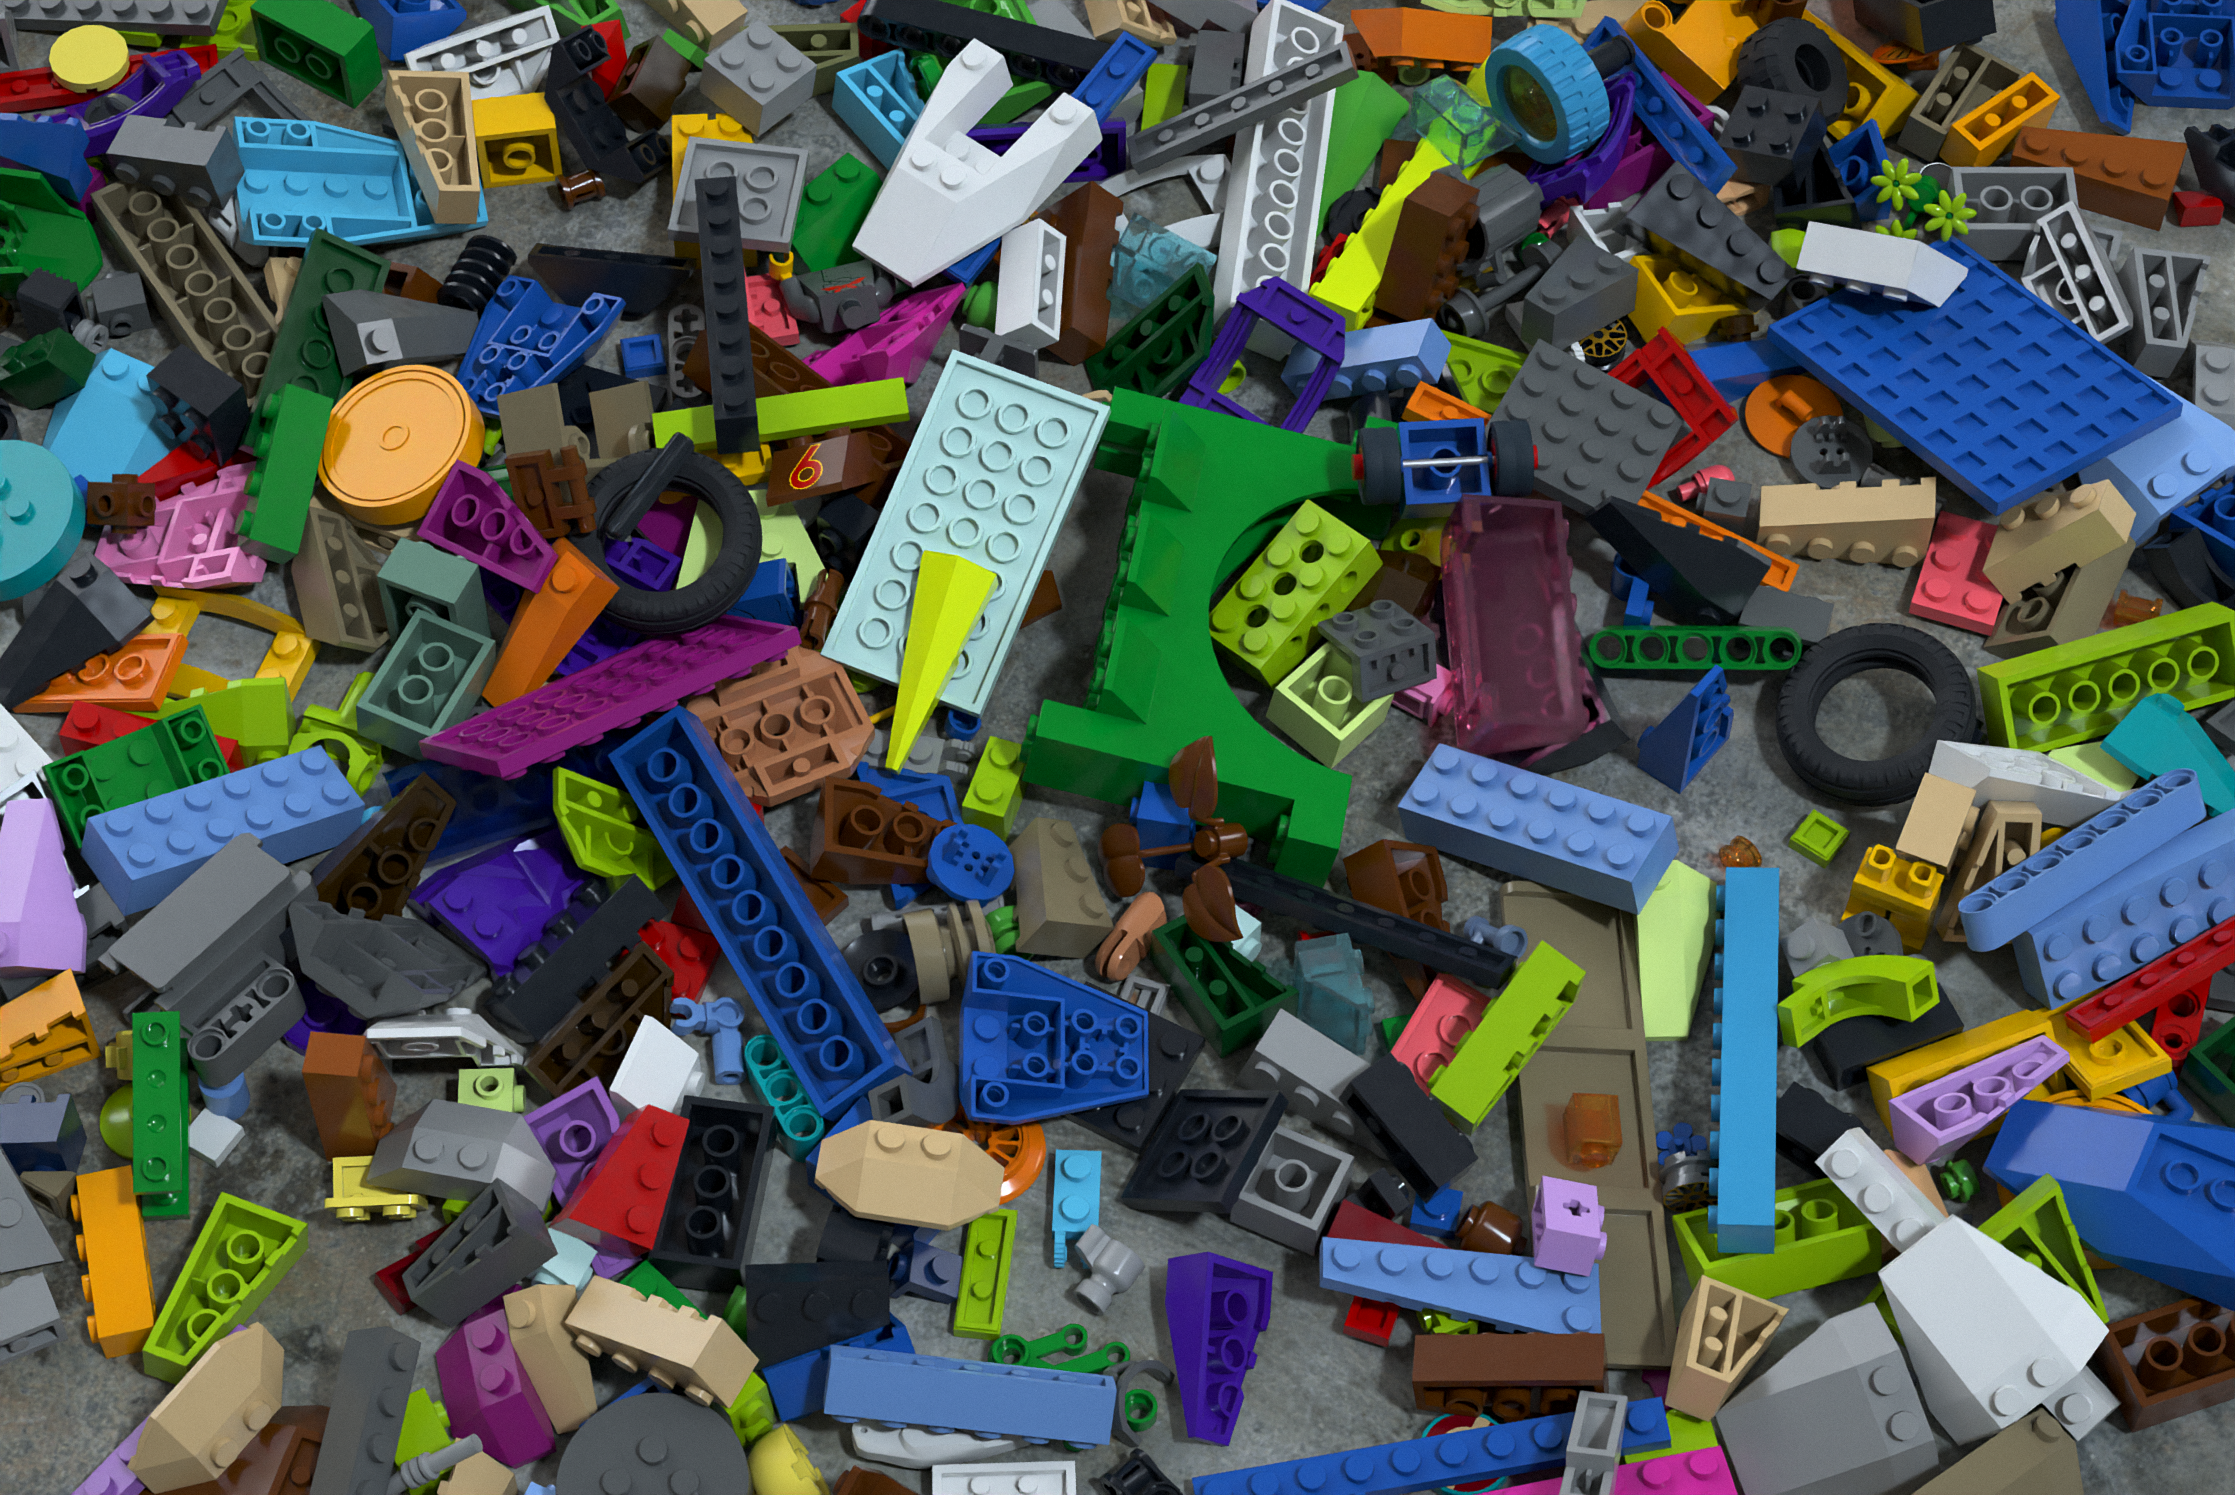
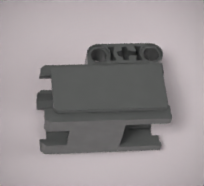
(221, 958)

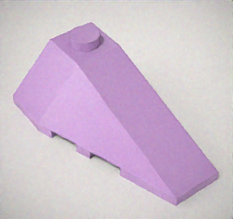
(37, 901)

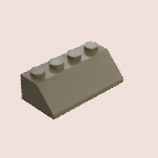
(2062, 609)

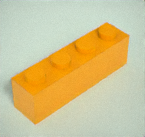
(117, 1261)

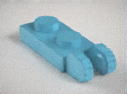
(1075, 1198)

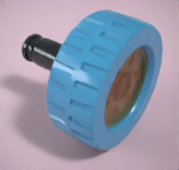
(1554, 89)

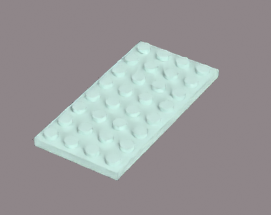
(978, 483)

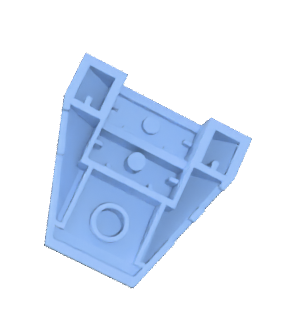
(2168, 466)

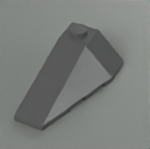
(392, 331)

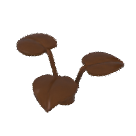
(1210, 899)

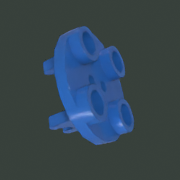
(954, 851)

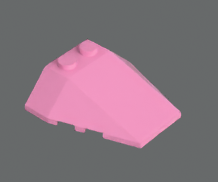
(190, 539)

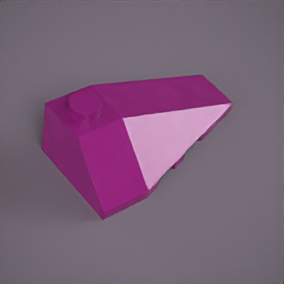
(486, 527)

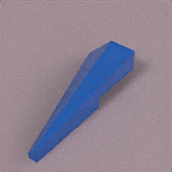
(48, 149)

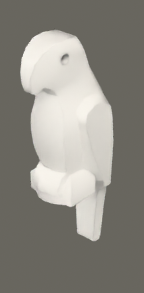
(922, 1448)

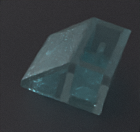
(1151, 260)
(1332, 991)

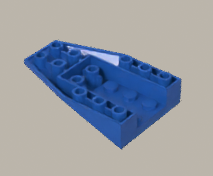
(2135, 1187)

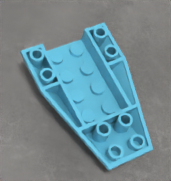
(331, 180)

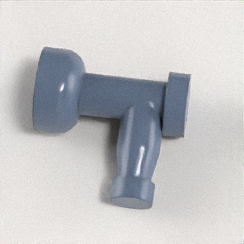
(1506, 939)

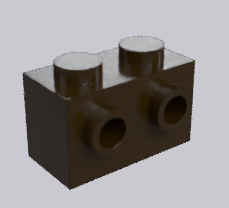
(649, 85)

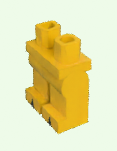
(1901, 887)

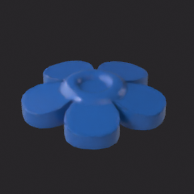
(1680, 1142)

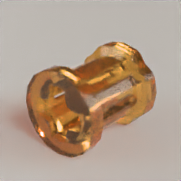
(2135, 609)

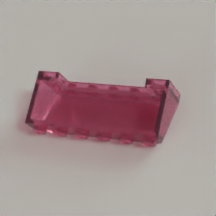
(1511, 625)

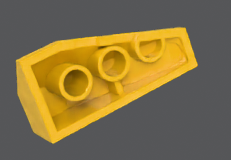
(1872, 90)

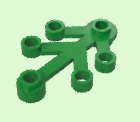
(1033, 1351)

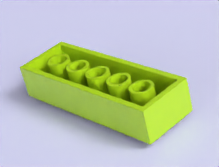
(2097, 680)

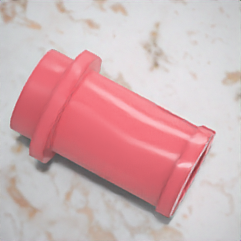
(1555, 216)

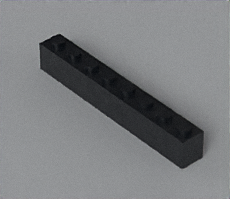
(727, 316)

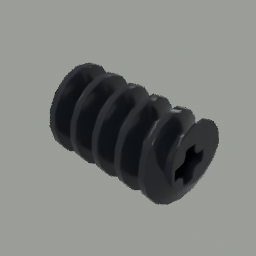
(477, 274)

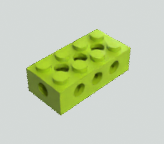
(1295, 583)

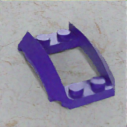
(154, 88)
(1591, 173)
(1295, 316)

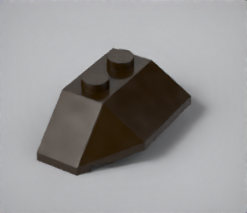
(602, 1025)

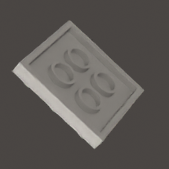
(767, 184)

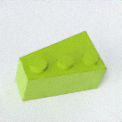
(2042, 1232)

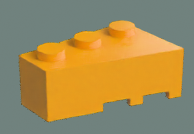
(45, 1032)

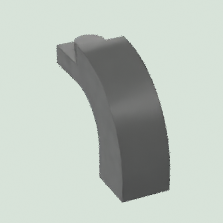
(931, 1092)

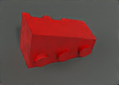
(628, 1185)

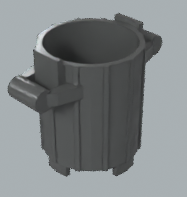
(1505, 218)

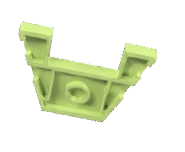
(781, 538)

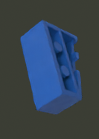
(799, 1383)

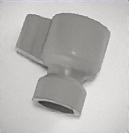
(1112, 1269)

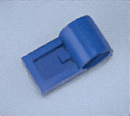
(1631, 590)

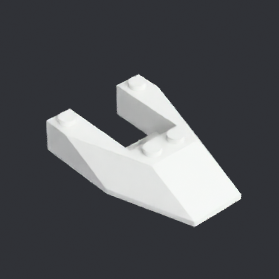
(955, 194)

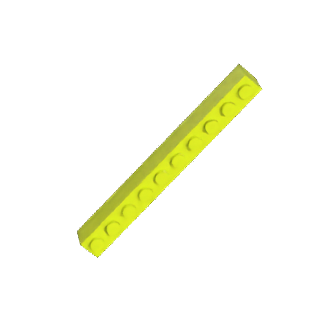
(1356, 275)

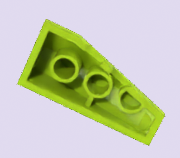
(249, 711)

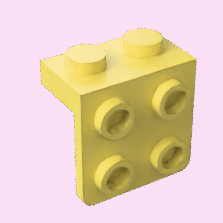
(356, 1199)

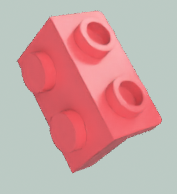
(769, 309)

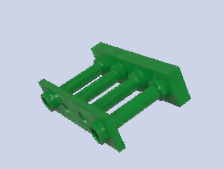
(161, 1116)

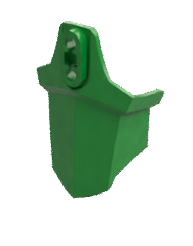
(43, 233)

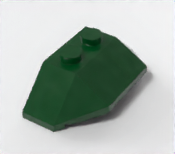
(1161, 341)

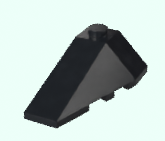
(74, 620)

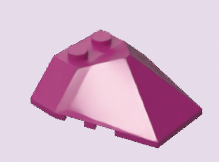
(893, 345)

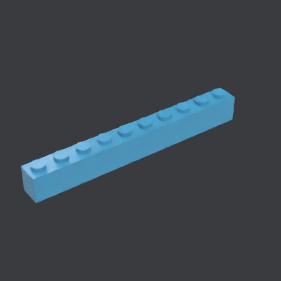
(1747, 1062)

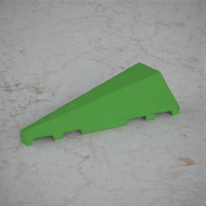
(1361, 121)

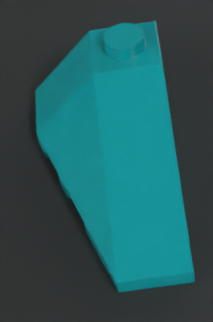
(2164, 738)

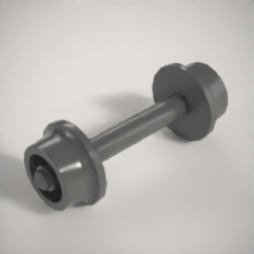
(1467, 314)

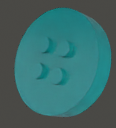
(38, 517)

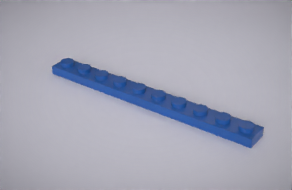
(1437, 1459)

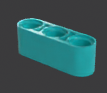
(780, 1080)

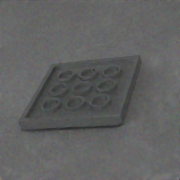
(1588, 429)

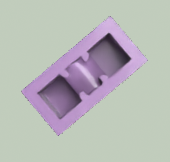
(1567, 1226)

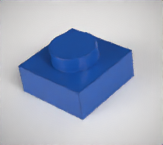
(1438, 1216)

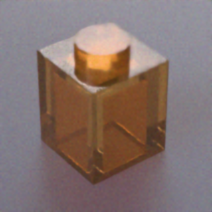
(1592, 1129)

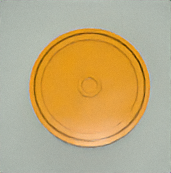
(397, 443)

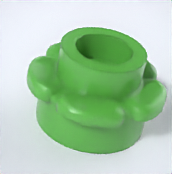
(1959, 1180)

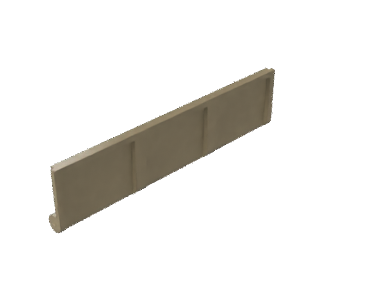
(1600, 1051)

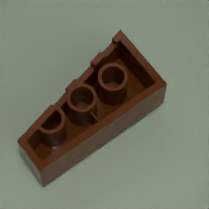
(1088, 223)

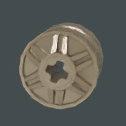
(945, 950)

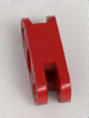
(2180, 1034)

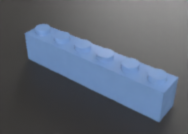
(969, 1396)

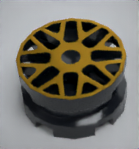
(1605, 347)

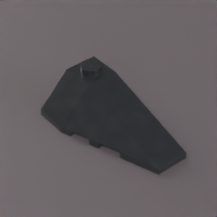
(1690, 571)

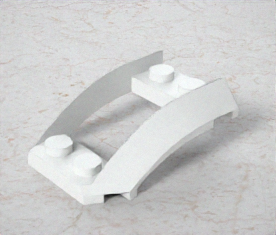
(1211, 178)

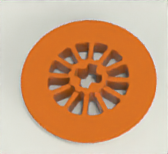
(1029, 1150)

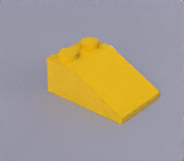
(1677, 301)

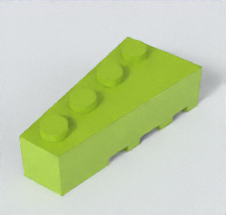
(1507, 1037)

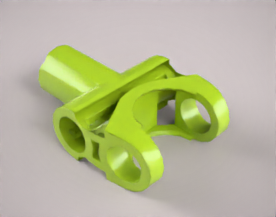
(341, 737)

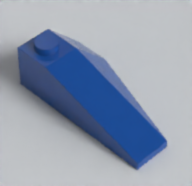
(410, 24)
(1737, 366)
(1688, 733)

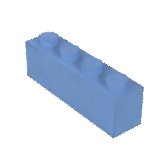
(1376, 360)

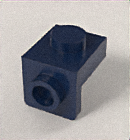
(925, 1272)

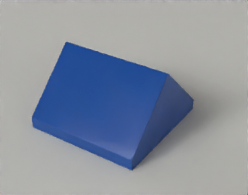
(1858, 160)

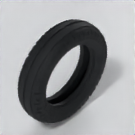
(713, 592)
(1851, 652)

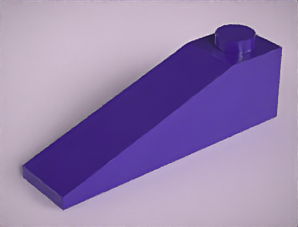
(1213, 1323)

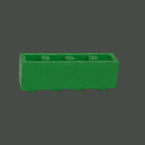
(283, 473)

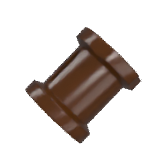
(579, 187)

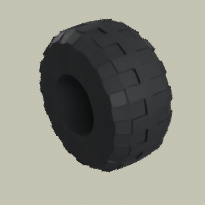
(1798, 60)

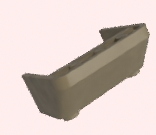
(621, 420)

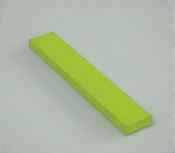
(796, 413)

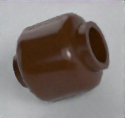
(1491, 1230)

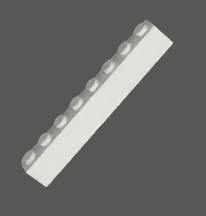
(1904, 1218)

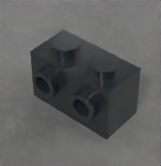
(844, 532)

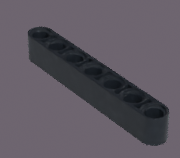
(948, 28)

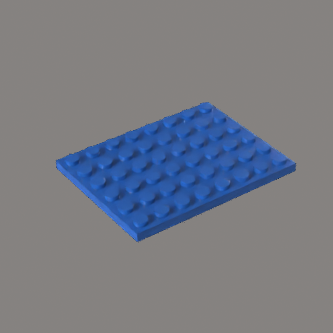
(1981, 387)

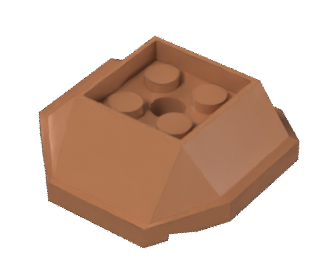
(795, 696)

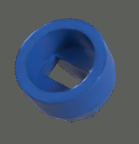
(958, 723)

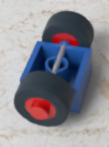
(1437, 461)

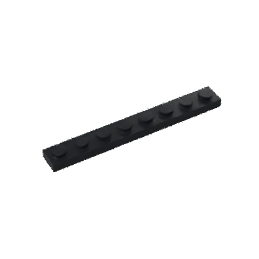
(1363, 922)

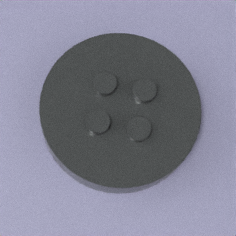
(654, 1449)

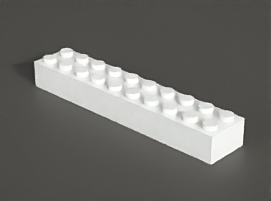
(1276, 175)

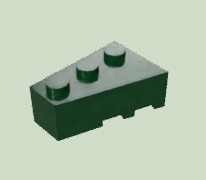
(1219, 986)

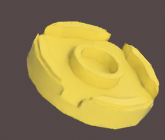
(89, 58)

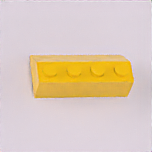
(1955, 1053)

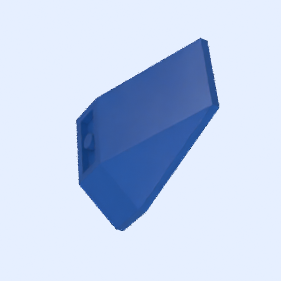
(2178, 53)
(532, 340)
(1044, 1044)

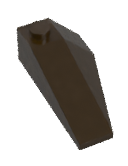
(1403, 578)
(386, 854)

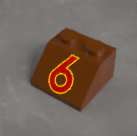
(820, 466)

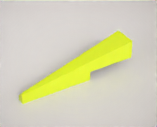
(944, 614)

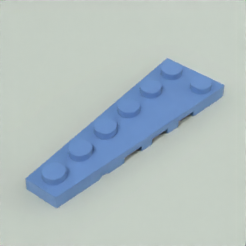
(1465, 1284)

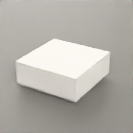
(214, 1137)

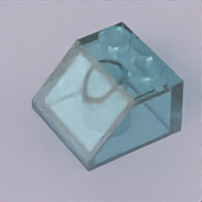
(1459, 122)

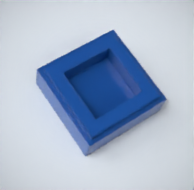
(643, 356)

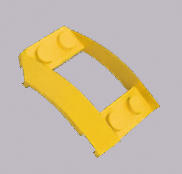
(288, 656)

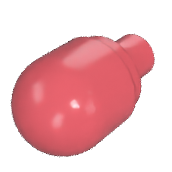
(1700, 481)

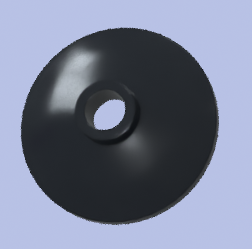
(883, 953)

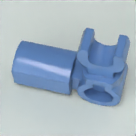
(721, 1021)

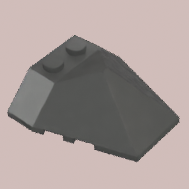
(381, 964)

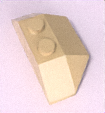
(1136, 17)
(909, 1175)
(211, 1412)

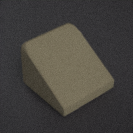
(51, 1190)

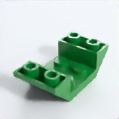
(135, 768)

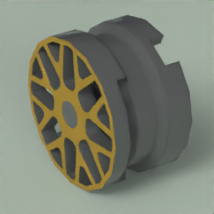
(1687, 1181)

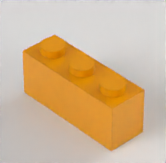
(1996, 125)

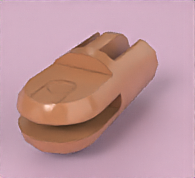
(1130, 937)

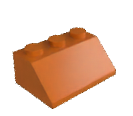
(1426, 37)

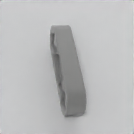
(679, 344)

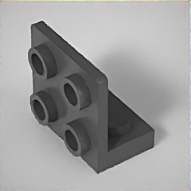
(1386, 648)

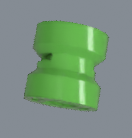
(1005, 932)

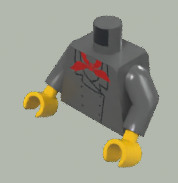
(835, 296)

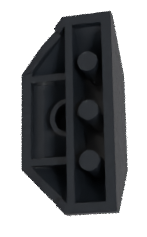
(635, 277)

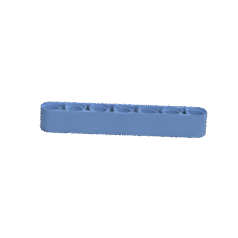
(2081, 859)

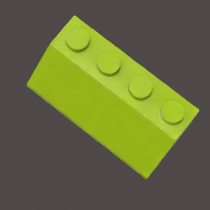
(1816, 1243)

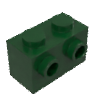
(45, 368)

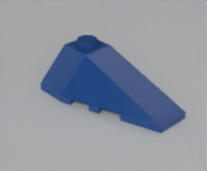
(2089, 36)

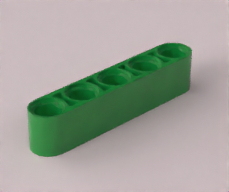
(1676, 657)

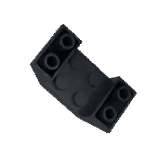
(586, 117)

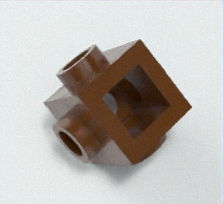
(121, 503)

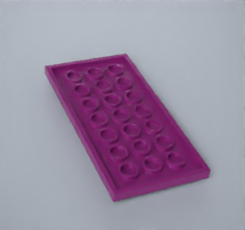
(608, 696)

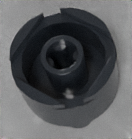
(854, 1238)

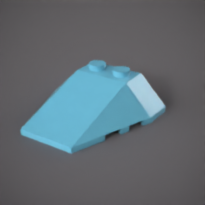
(109, 422)

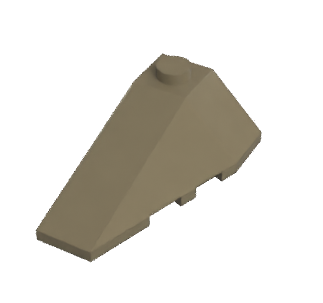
(2023, 1459)

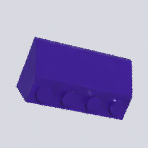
(1103, 162)

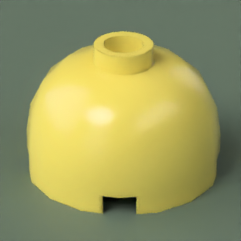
(782, 1468)

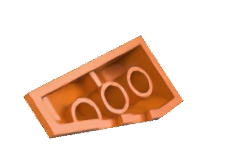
(548, 624)

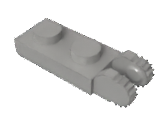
(927, 756)

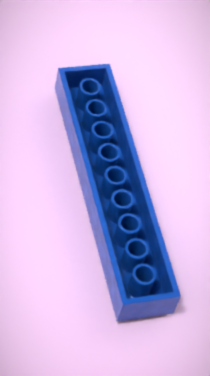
(758, 913)

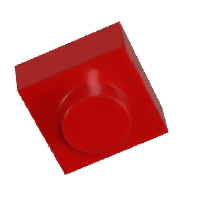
(1371, 1320)

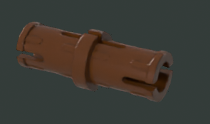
(821, 609)

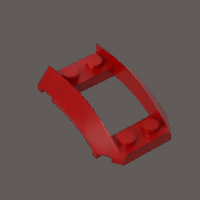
(1688, 392)

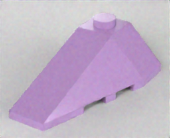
(1962, 1104)

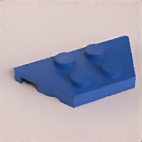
(933, 796)

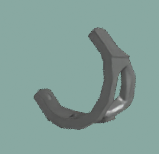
(1131, 1368)

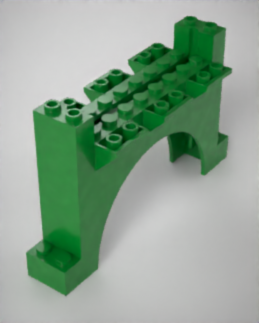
(1199, 508)

